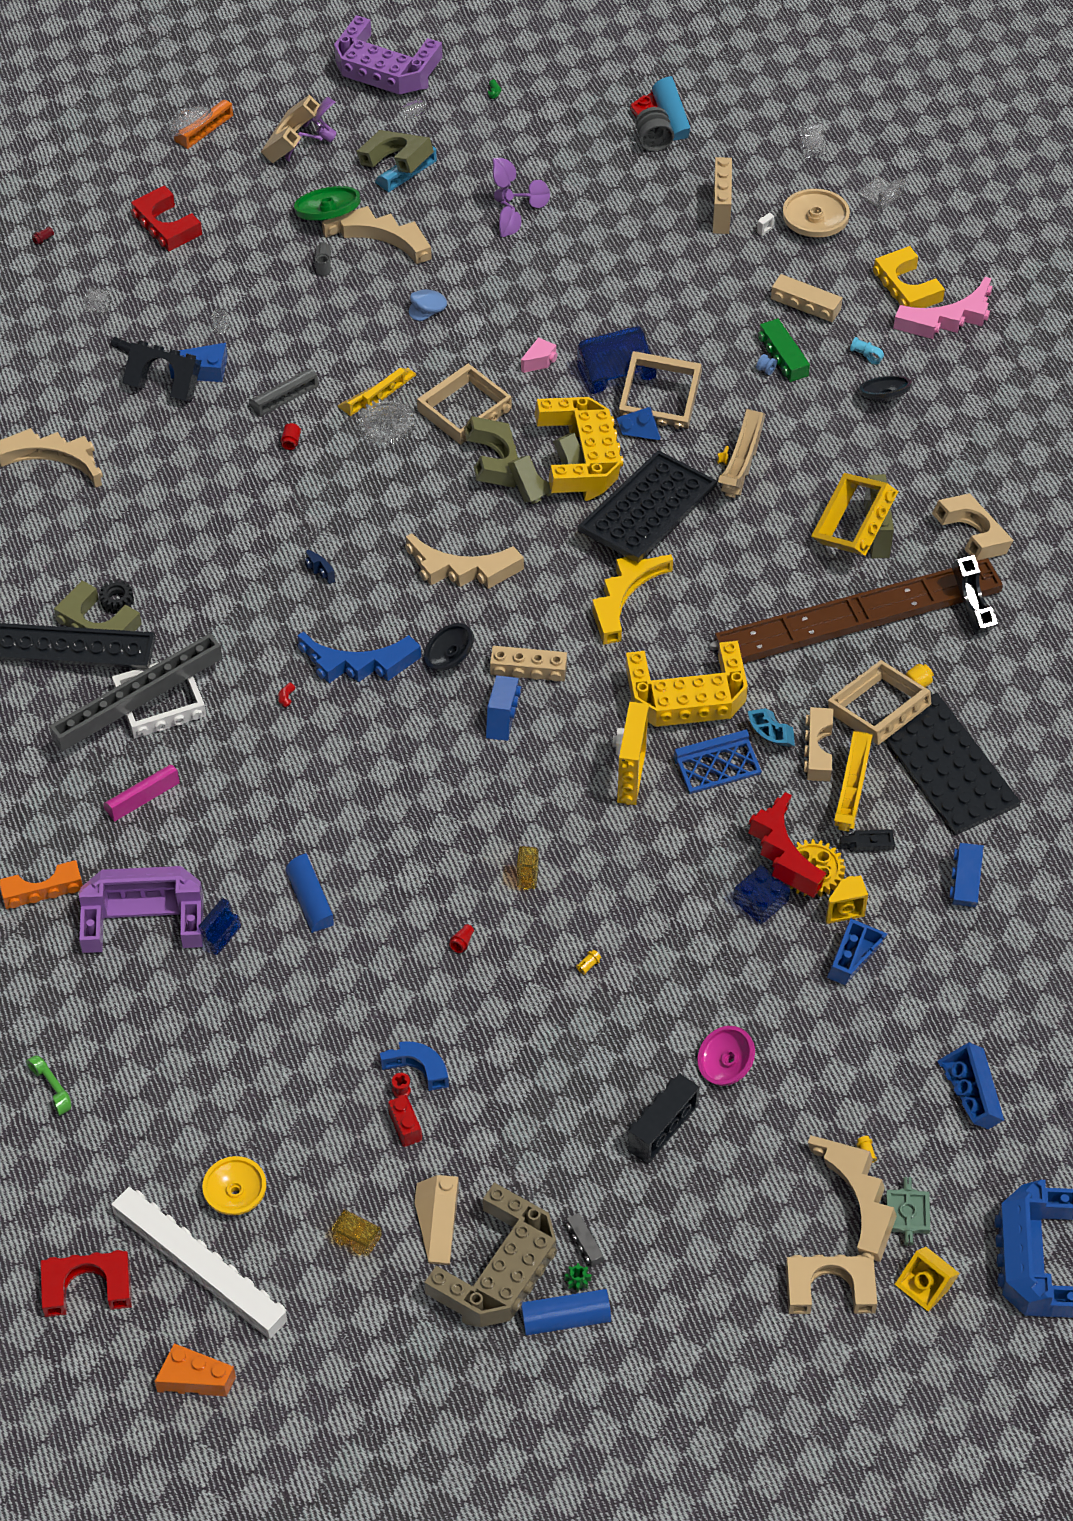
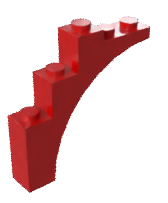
(776, 845)

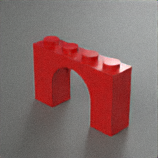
(167, 233)
(59, 1272)

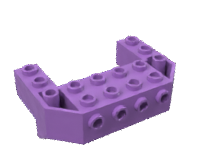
(382, 66)
(137, 894)

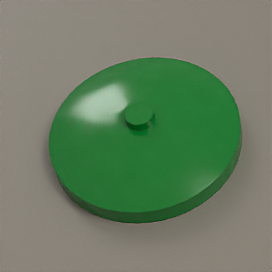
(327, 203)

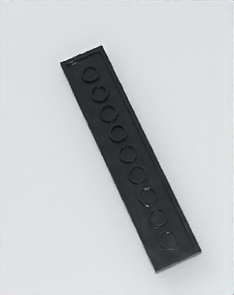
(76, 645)

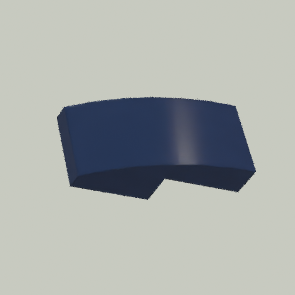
(319, 565)

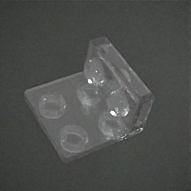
(882, 193)

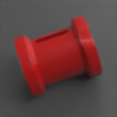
(401, 1085)

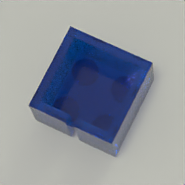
(761, 894)

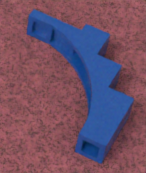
(385, 661)

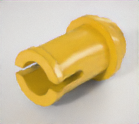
(588, 962)
(866, 1143)

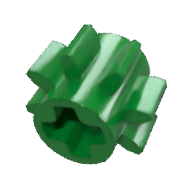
(578, 1283)

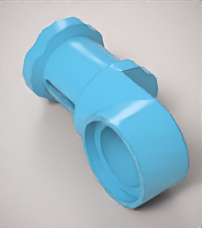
(867, 350)

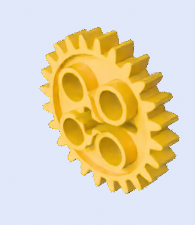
(832, 865)

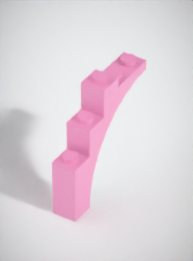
(928, 321)

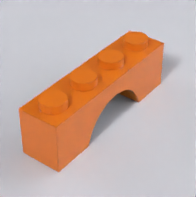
(63, 881)

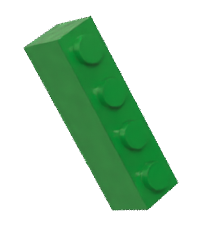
(784, 350)

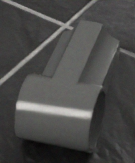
(323, 259)

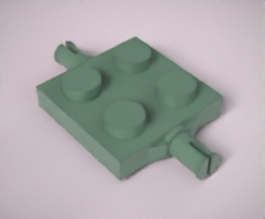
(911, 1210)

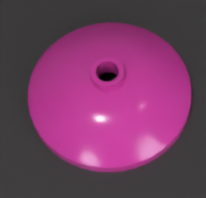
(719, 1050)

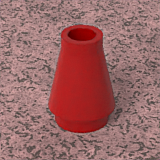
(460, 941)

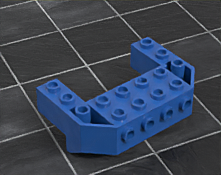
(1021, 1249)

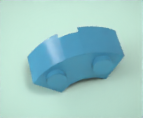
(769, 728)

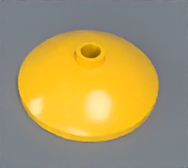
(233, 1175)

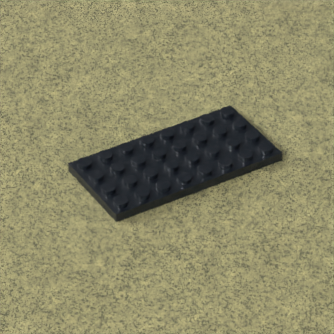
(647, 506)
(950, 768)

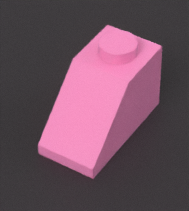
(539, 356)

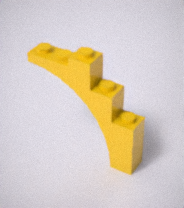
(618, 589)
(853, 781)

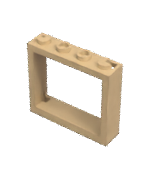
(664, 364)
(453, 383)
(920, 701)

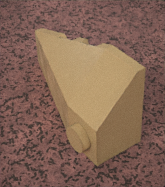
(436, 1211)

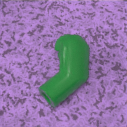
(495, 89)

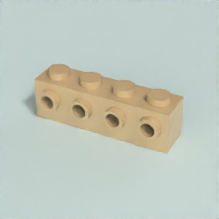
(806, 298)
(528, 663)

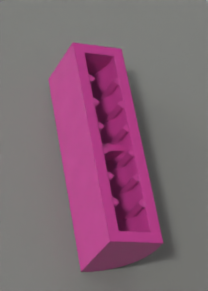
(142, 792)

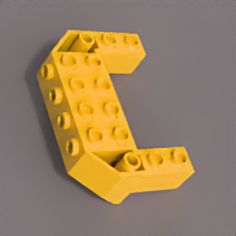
(598, 441)
(691, 697)

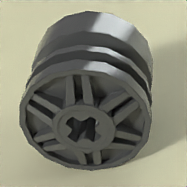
(654, 129)

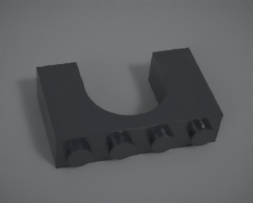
(185, 368)

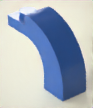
(420, 1057)

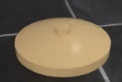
(816, 213)

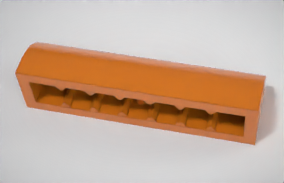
(221, 113)

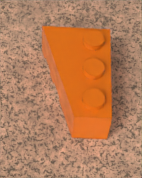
(194, 1373)

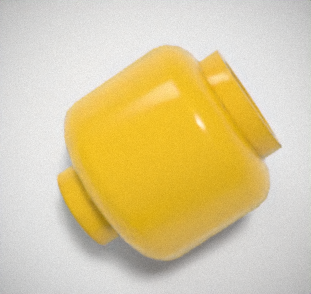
(921, 674)

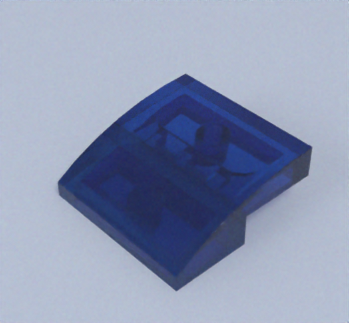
(219, 926)

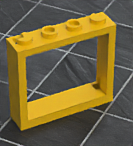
(838, 505)
(633, 752)

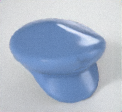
(426, 303)

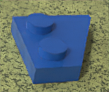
(639, 424)

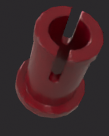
(39, 237)

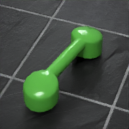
(62, 1099)

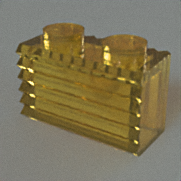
(527, 867)
(356, 1233)

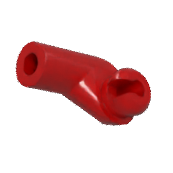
(284, 693)

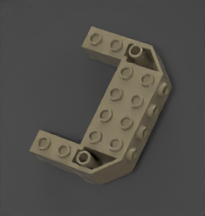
(509, 1273)

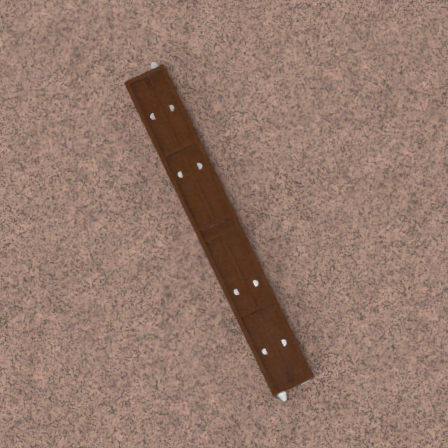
(853, 613)

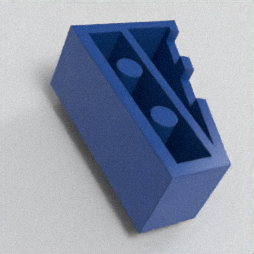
(213, 362)
(502, 707)
(966, 874)
(854, 950)

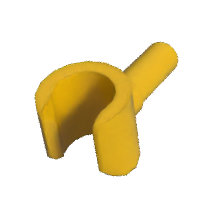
(723, 457)

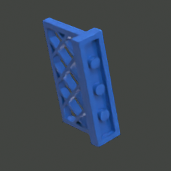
(708, 749)

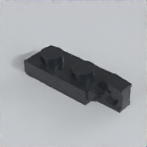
(868, 840)

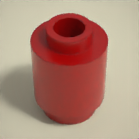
(290, 436)

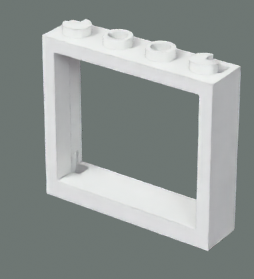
(164, 720)

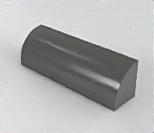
(284, 392)

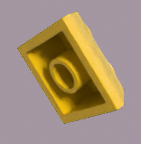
(847, 900)
(926, 1278)

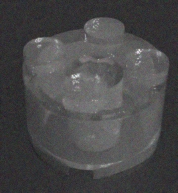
(812, 140)

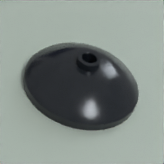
(885, 388)
(449, 647)

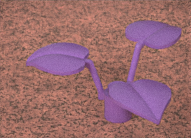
(324, 130)
(503, 174)

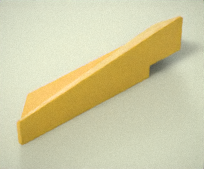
(378, 391)

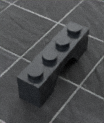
(967, 578)

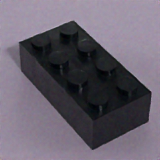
(663, 1118)

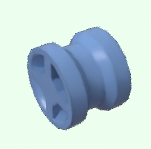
(766, 364)

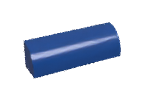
(309, 893)
(566, 1312)

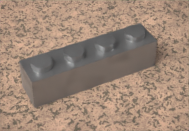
(585, 1240)

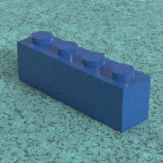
(973, 1082)

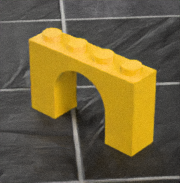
(900, 262)

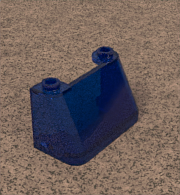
(610, 356)

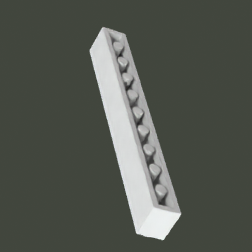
(199, 1262)

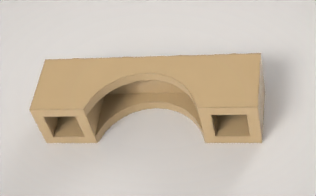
(819, 762)

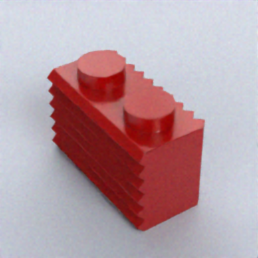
(405, 1121)

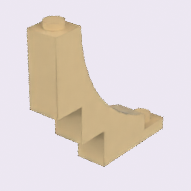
(363, 224)
(853, 1166)

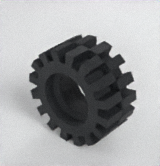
(115, 588)

